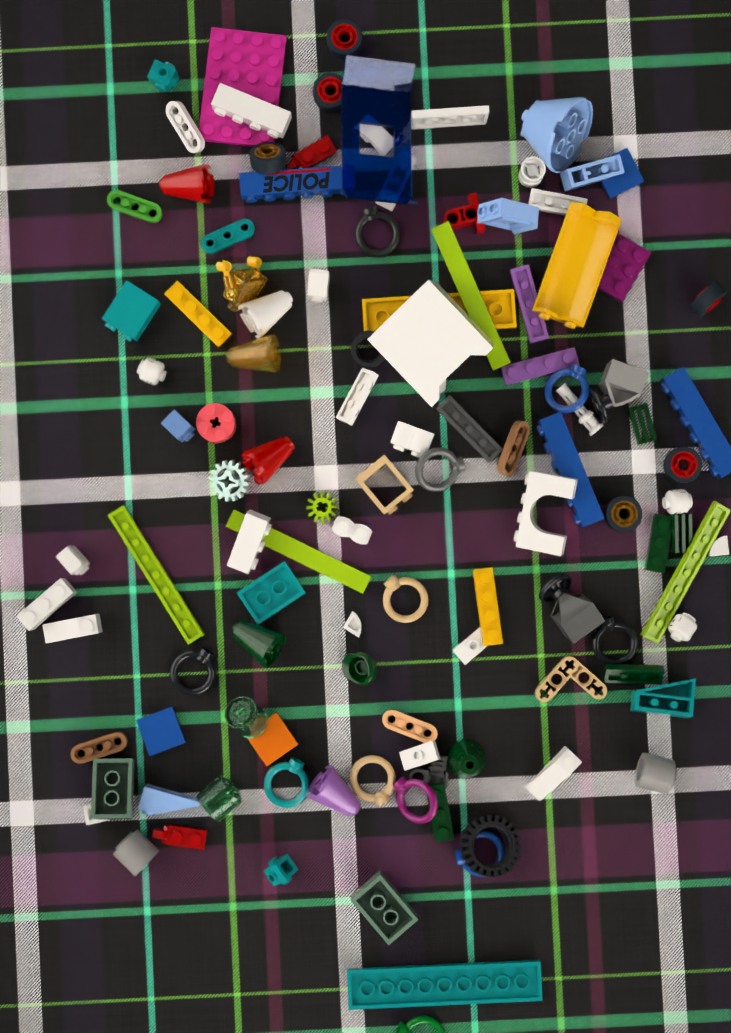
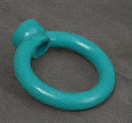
(294, 766)

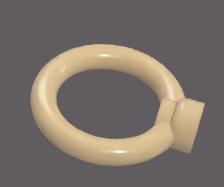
(391, 585)
(379, 797)

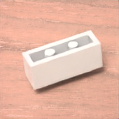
(249, 542)
(46, 604)

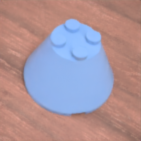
(557, 129)

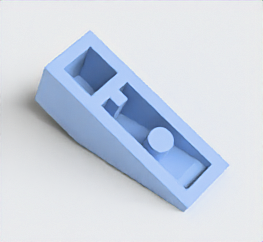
(591, 172)
(161, 800)

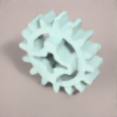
(231, 473)

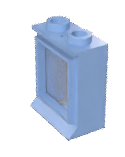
(508, 215)

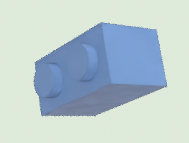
(178, 426)

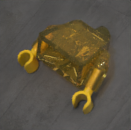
(241, 284)

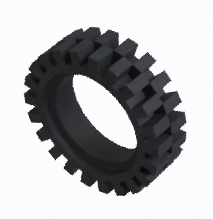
(470, 856)

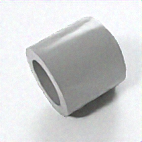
(655, 773)
(135, 851)

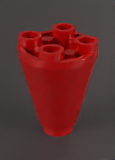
(267, 458)

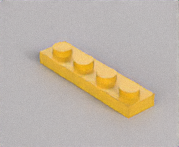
(197, 314)
(487, 606)

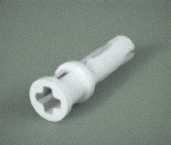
(585, 417)

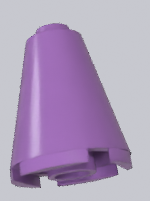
(333, 792)

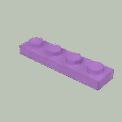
(526, 297)
(539, 366)

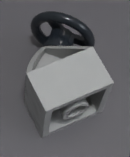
(620, 386)

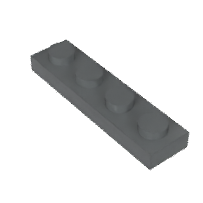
(469, 429)

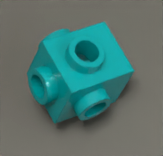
(163, 76)
(280, 870)

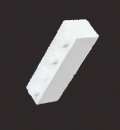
(251, 111)

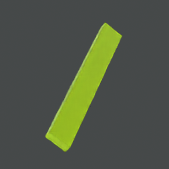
(469, 291)
(308, 556)
(685, 572)
(156, 574)

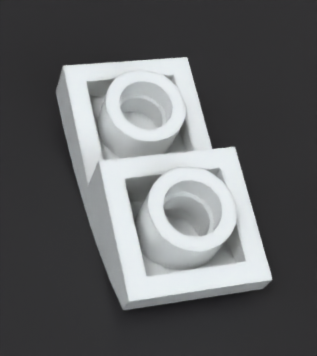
(378, 137)

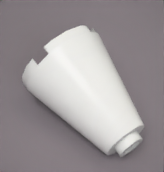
(265, 311)

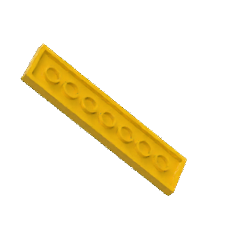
(498, 302)

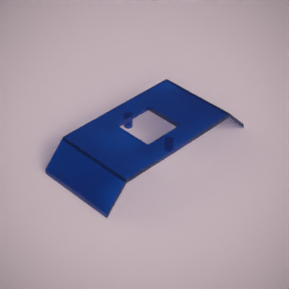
(376, 95)

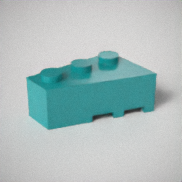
(666, 700)

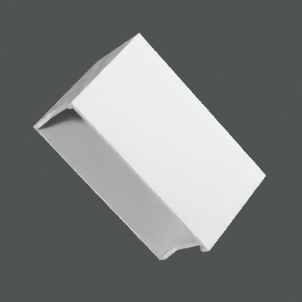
(429, 340)

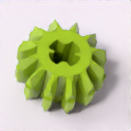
(324, 501)

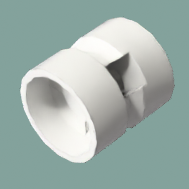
(531, 172)

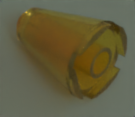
(256, 355)

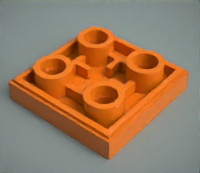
(274, 741)

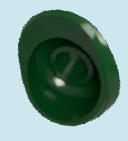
(359, 668)

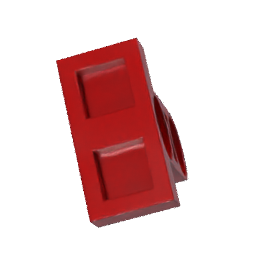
(462, 220)

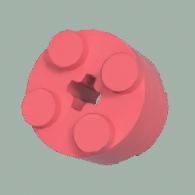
(211, 413)

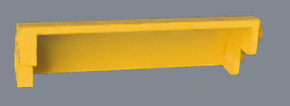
(576, 265)

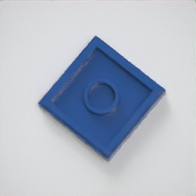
(621, 183)
(161, 731)

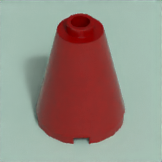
(189, 184)

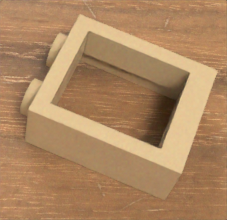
(405, 496)

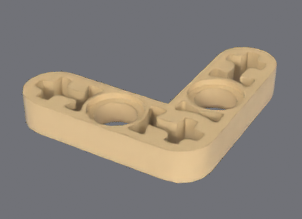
(572, 673)

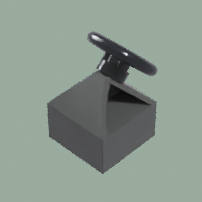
(573, 611)

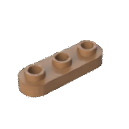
(513, 448)
(91, 750)

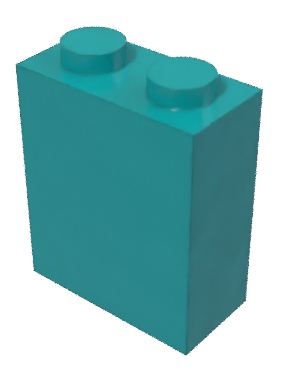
(131, 311)

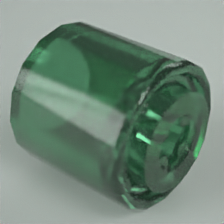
(246, 717)
(219, 798)

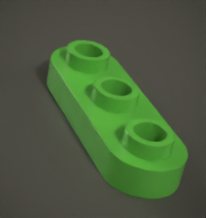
(128, 201)

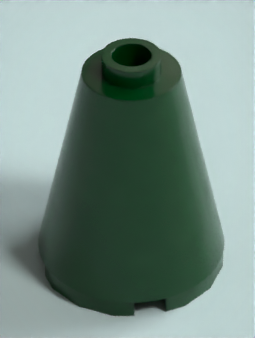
(259, 641)
(464, 752)

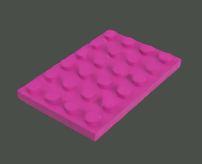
(248, 64)

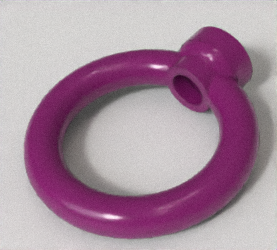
(403, 786)

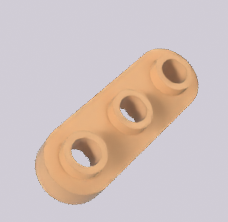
(416, 732)

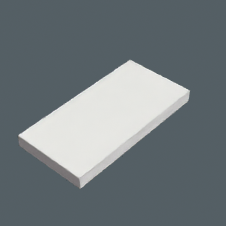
(449, 117)

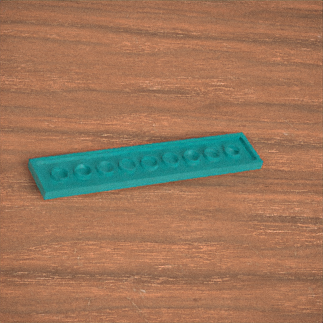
(444, 984)

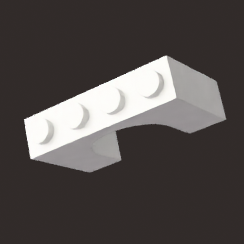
(530, 534)

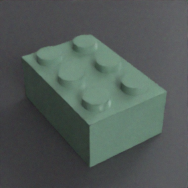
(112, 789)
(384, 907)

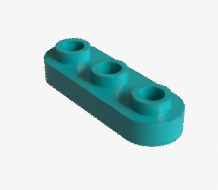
(222, 243)

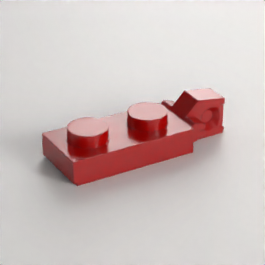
(313, 154)
(182, 836)

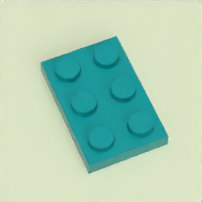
(271, 592)

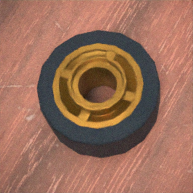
(268, 157)
(633, 509)

